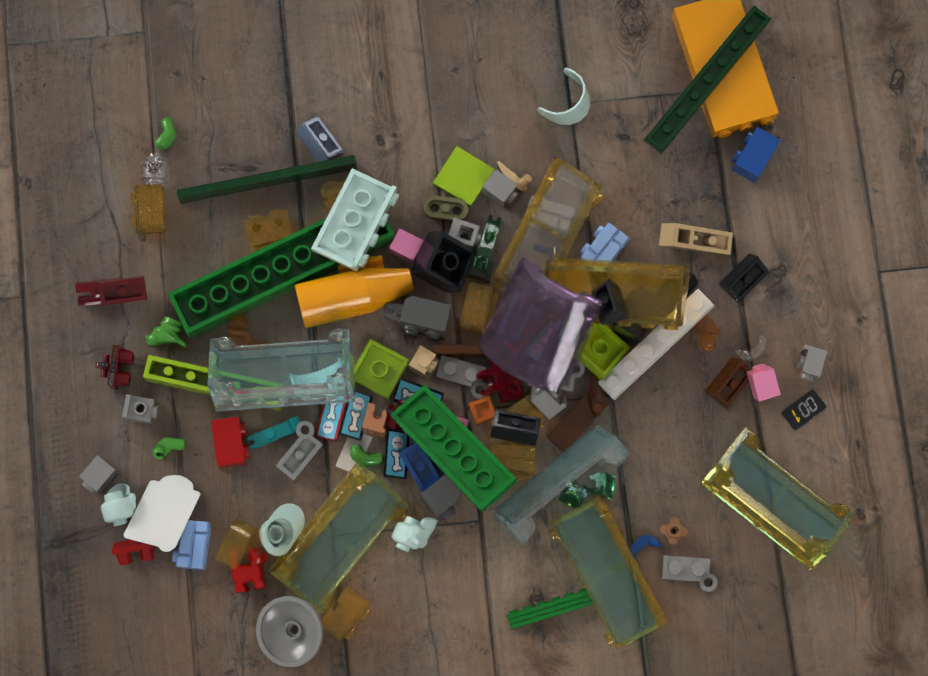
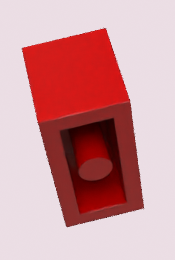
(229, 442)

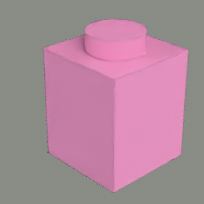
(406, 246)
(763, 382)

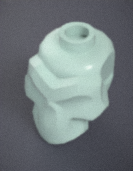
(118, 505)
(413, 533)

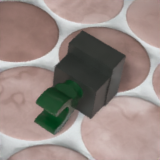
(481, 269)

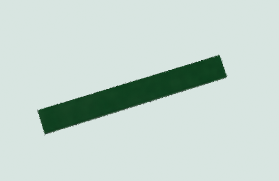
(707, 80)
(266, 179)

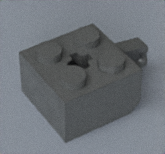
(421, 317)

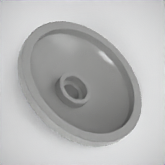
(277, 634)

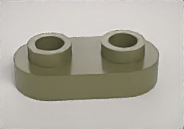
(446, 207)

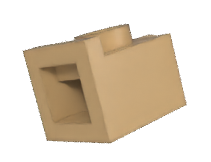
(424, 363)

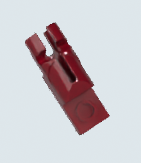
(112, 291)

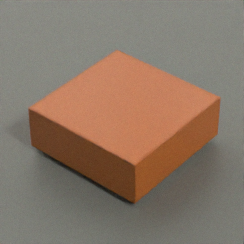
(482, 410)

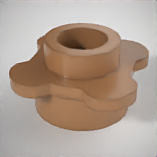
(667, 530)

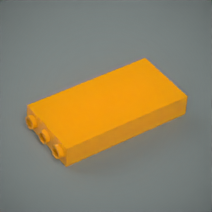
(744, 93)

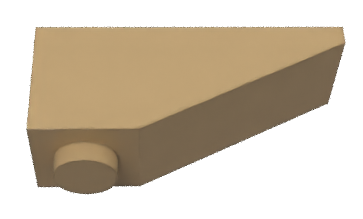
(695, 238)

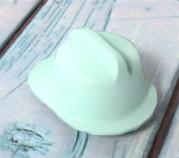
(282, 529)

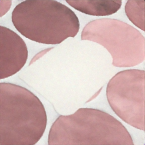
(163, 512)

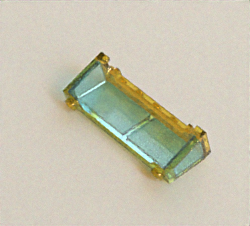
(776, 501)
(338, 536)
(609, 572)

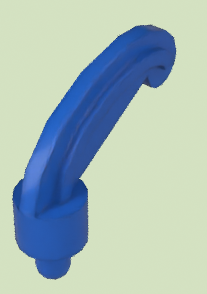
(642, 542)

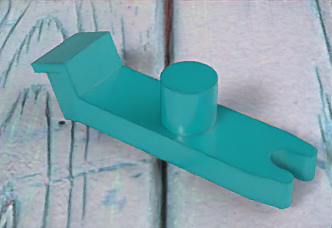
(274, 433)

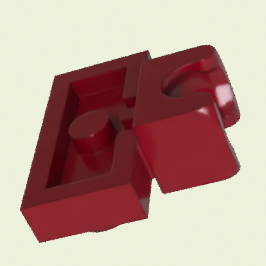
(500, 381)

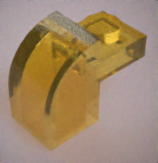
(236, 542)

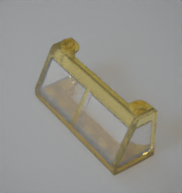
(550, 220)

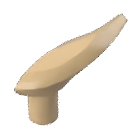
(521, 183)

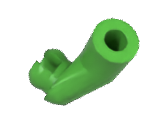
(168, 136)
(165, 445)
(364, 459)

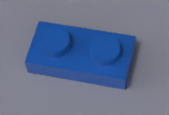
(419, 466)

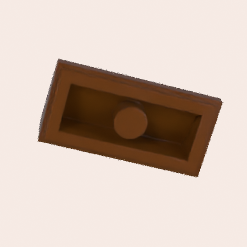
(729, 382)

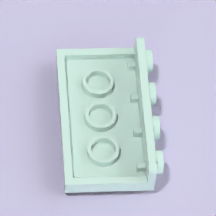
(355, 220)

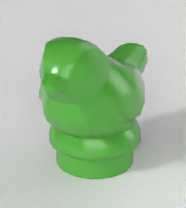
(166, 333)

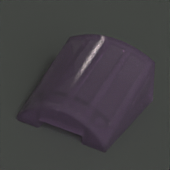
(539, 328)

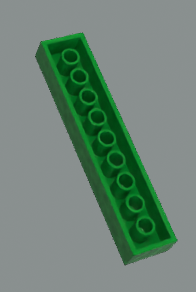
(256, 279)

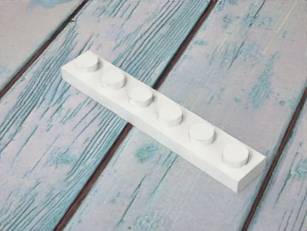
(653, 347)

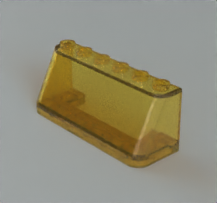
(650, 291)

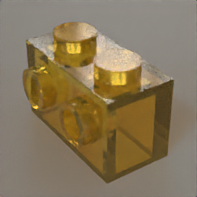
(267, 229)

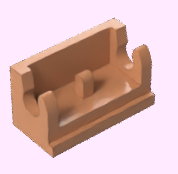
(373, 424)

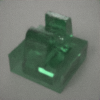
(604, 485)
(573, 495)

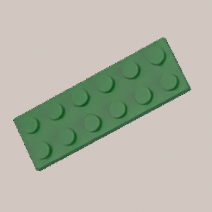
(453, 448)

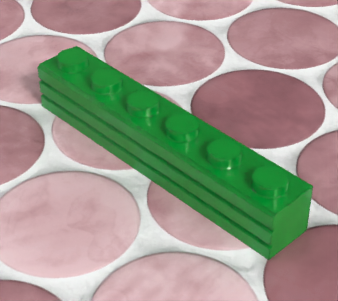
(547, 610)

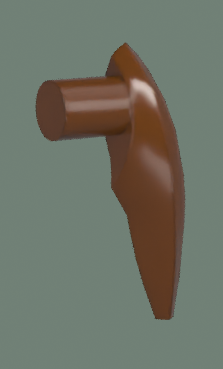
(595, 395)

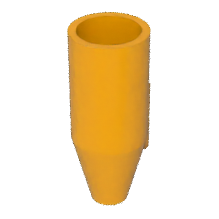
(352, 292)

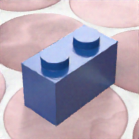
(755, 155)

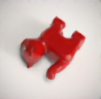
(250, 573)

